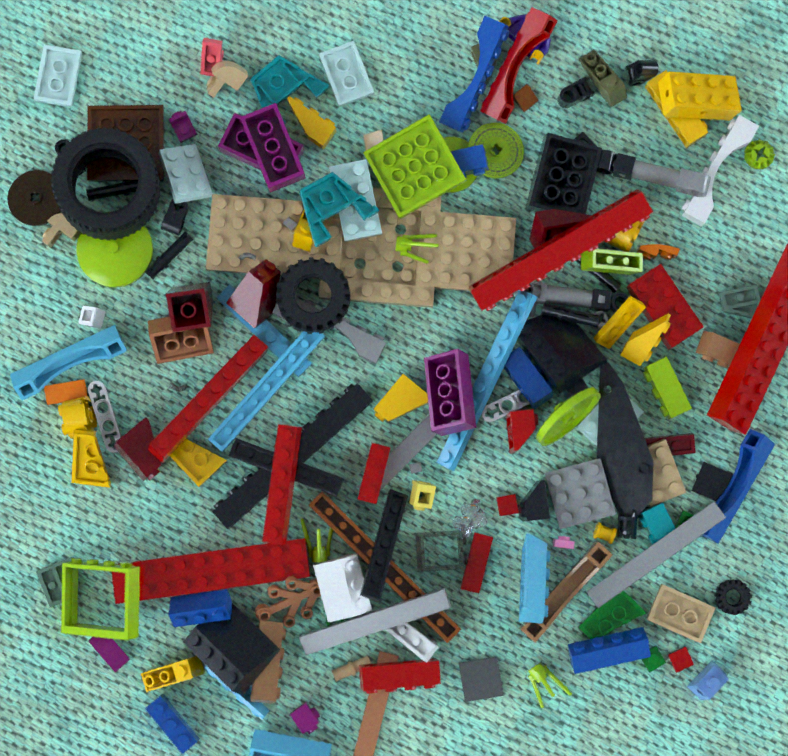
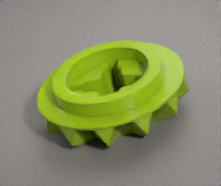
(750, 154)

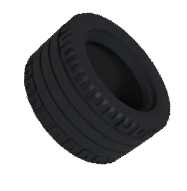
(94, 146)

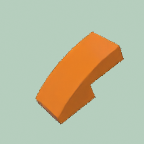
(652, 250)
(65, 391)

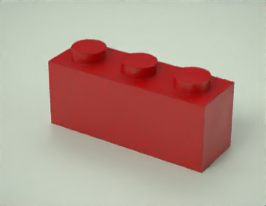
(374, 473)

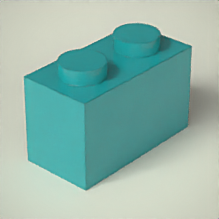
(657, 522)

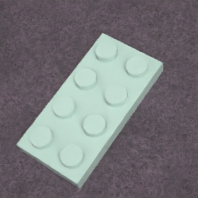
(358, 177)

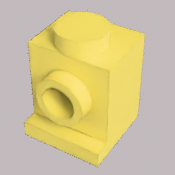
(426, 500)

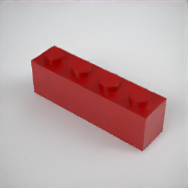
(399, 675)

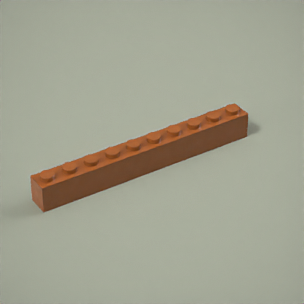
(363, 546)

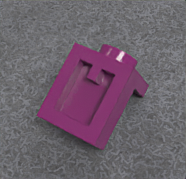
(182, 126)

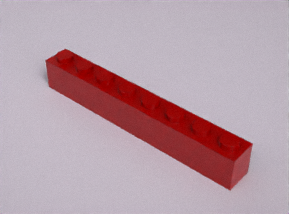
(207, 398)

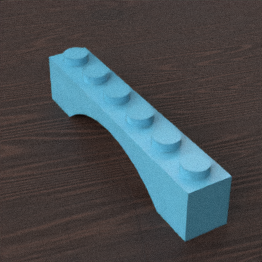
(37, 375)

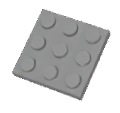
(580, 493)

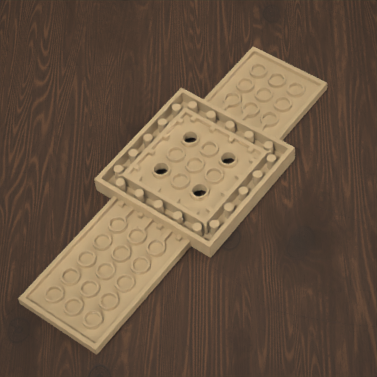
(467, 249)

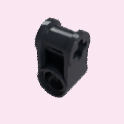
(642, 71)
(578, 91)
(173, 219)

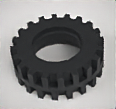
(315, 321)

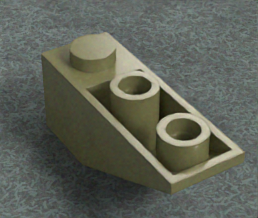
(604, 78)

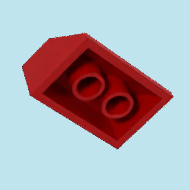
(520, 427)

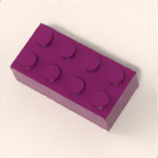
(236, 143)
(272, 147)
(450, 392)

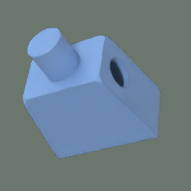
(708, 681)

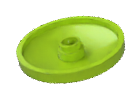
(115, 261)
(567, 416)

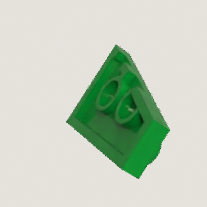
(611, 615)

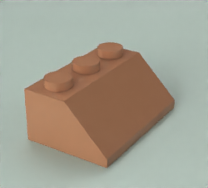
(177, 345)

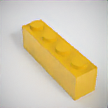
(688, 129)

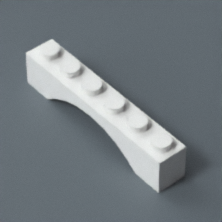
(739, 136)

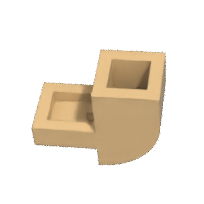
(228, 73)
(59, 226)

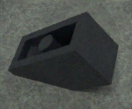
(535, 503)

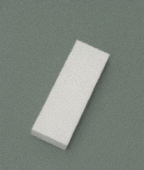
(414, 640)

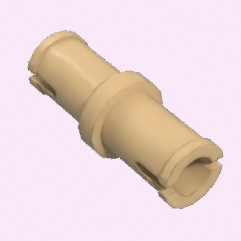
(350, 668)

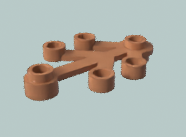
(292, 599)

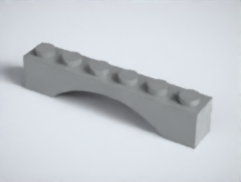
(366, 345)

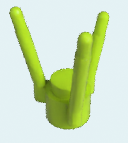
(405, 244)
(318, 553)
(539, 673)

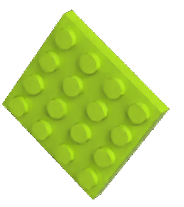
(414, 166)

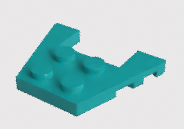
(281, 79)
(327, 198)

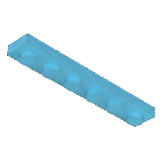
(265, 332)

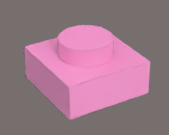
(563, 542)

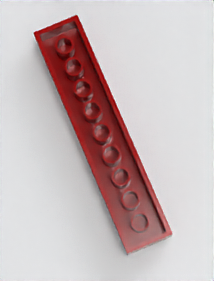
(560, 249)
(755, 357)
(217, 570)

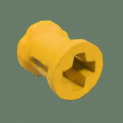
(605, 533)

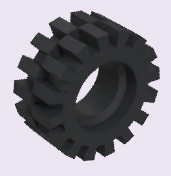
(744, 597)

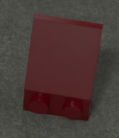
(551, 223)

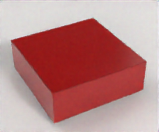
(507, 505)
(680, 659)

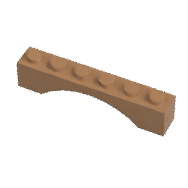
(568, 587)

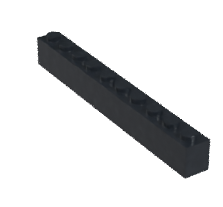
(313, 437)

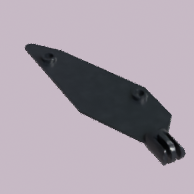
(623, 453)

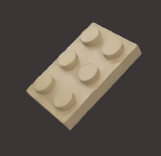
(666, 477)
(680, 613)

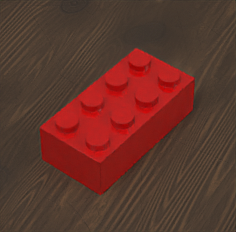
(663, 298)

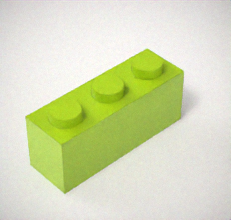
(612, 261)
(666, 388)

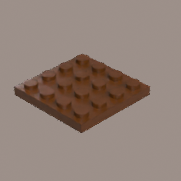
(140, 121)

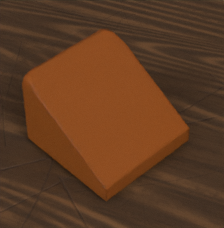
(525, 98)

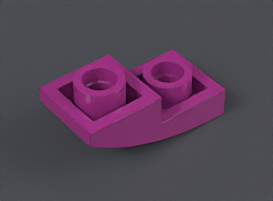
(109, 652)

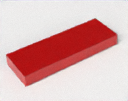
(477, 562)

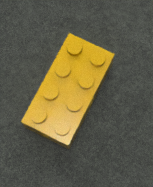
(699, 96)

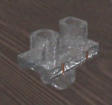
(473, 518)

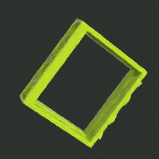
(69, 614)

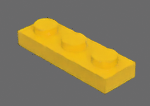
(619, 322)

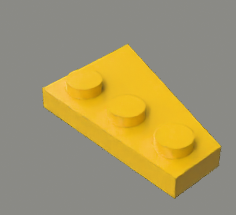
(87, 460)
(197, 461)

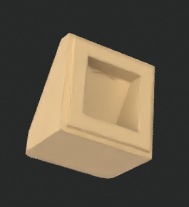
(372, 139)

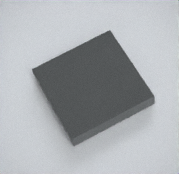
(481, 679)

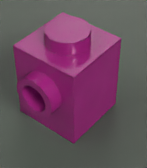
(306, 718)

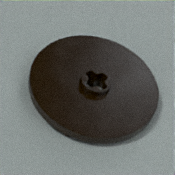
(20, 198)

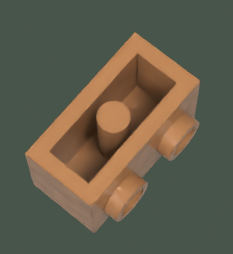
(717, 348)

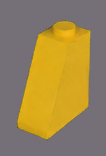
(400, 400)

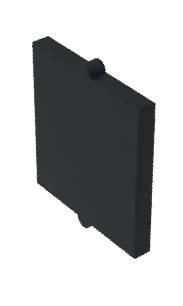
(711, 481)

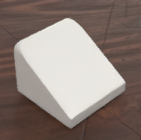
(92, 317)

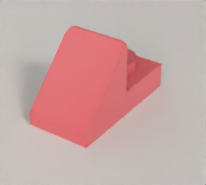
(211, 55)

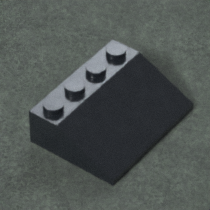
(563, 175)
(560, 350)
(233, 649)

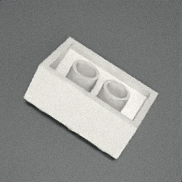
(340, 587)

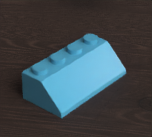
(533, 580)
(274, 744)

